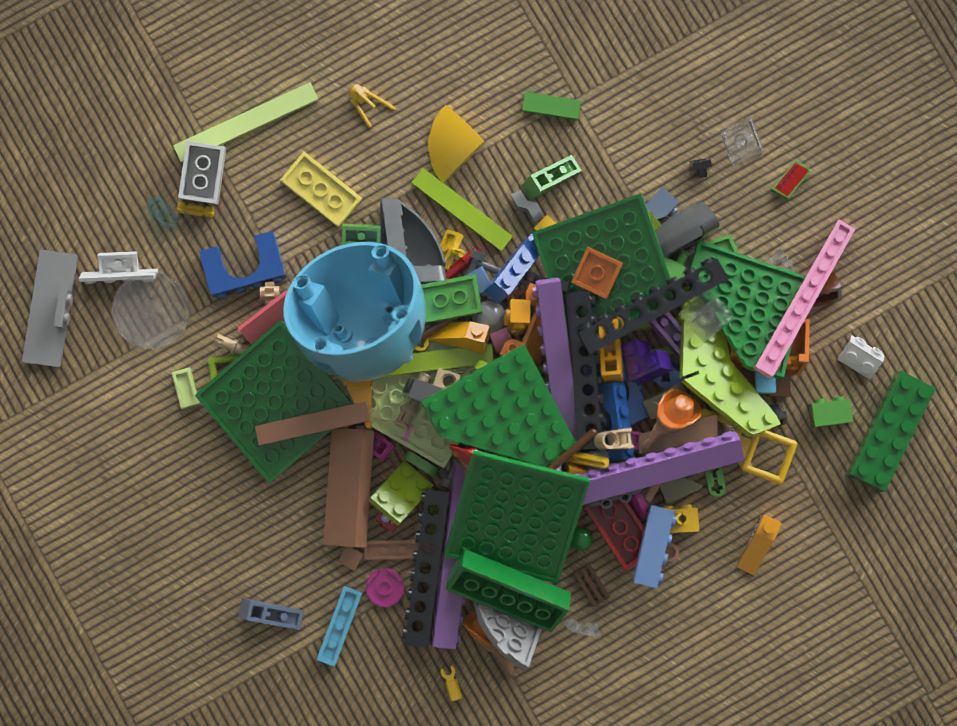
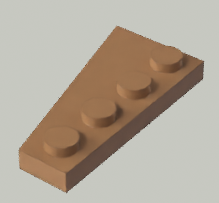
(694, 433)

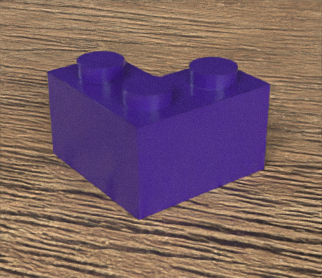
(642, 363)

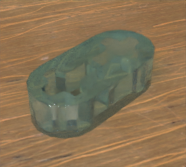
(165, 209)

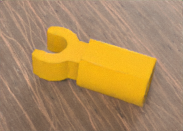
(452, 685)

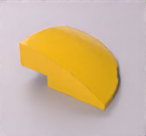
(451, 143)

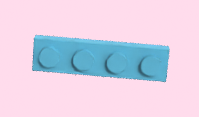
(339, 626)

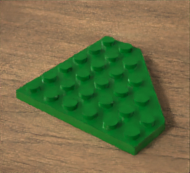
(756, 298)
(502, 411)

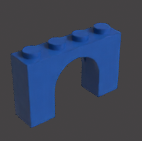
(269, 268)
(634, 398)
(618, 410)

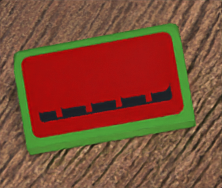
(791, 180)

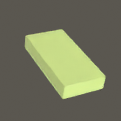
(185, 388)

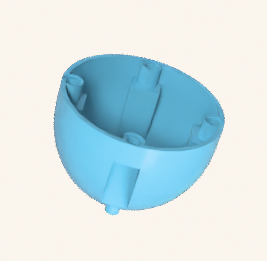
(357, 311)

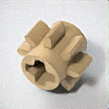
(269, 292)

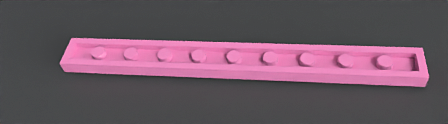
(804, 299)

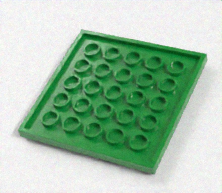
(619, 231)
(267, 386)
(517, 515)

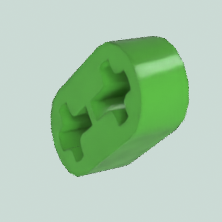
(420, 463)
(720, 482)

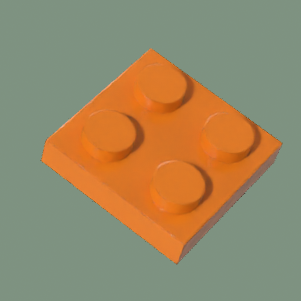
(597, 272)

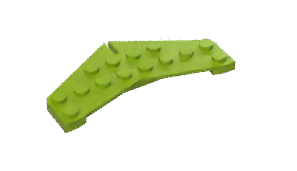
(721, 382)

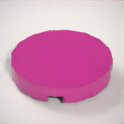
(638, 505)
(385, 587)

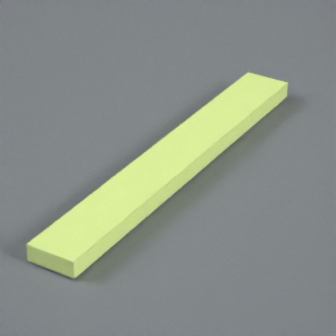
(253, 119)

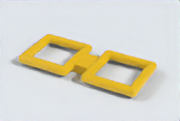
(749, 447)

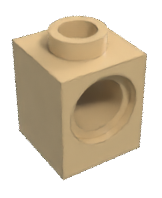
(442, 375)

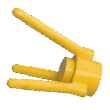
(360, 95)

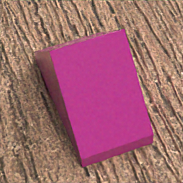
(381, 447)

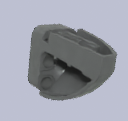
(686, 226)
(412, 237)

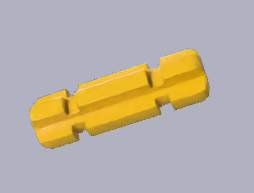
(197, 210)

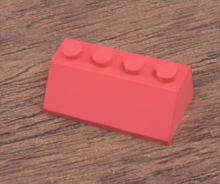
(264, 319)

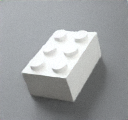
(202, 172)

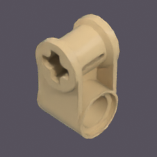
(617, 439)

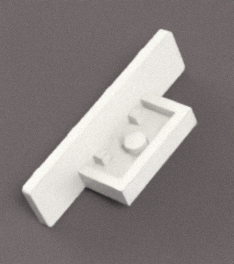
(114, 267)

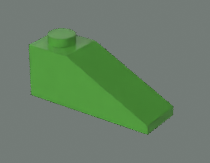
(550, 177)

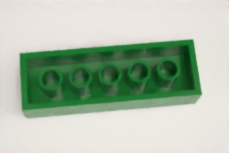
(890, 431)
(508, 591)

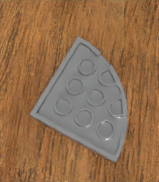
(509, 635)

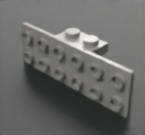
(50, 308)

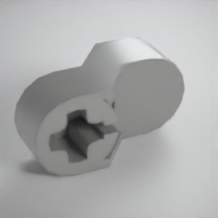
(531, 207)

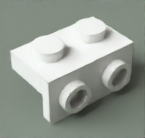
(861, 357)

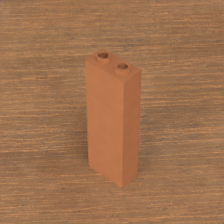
(348, 487)

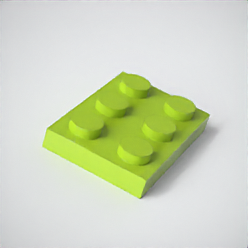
(400, 493)

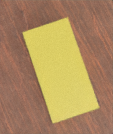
(321, 189)

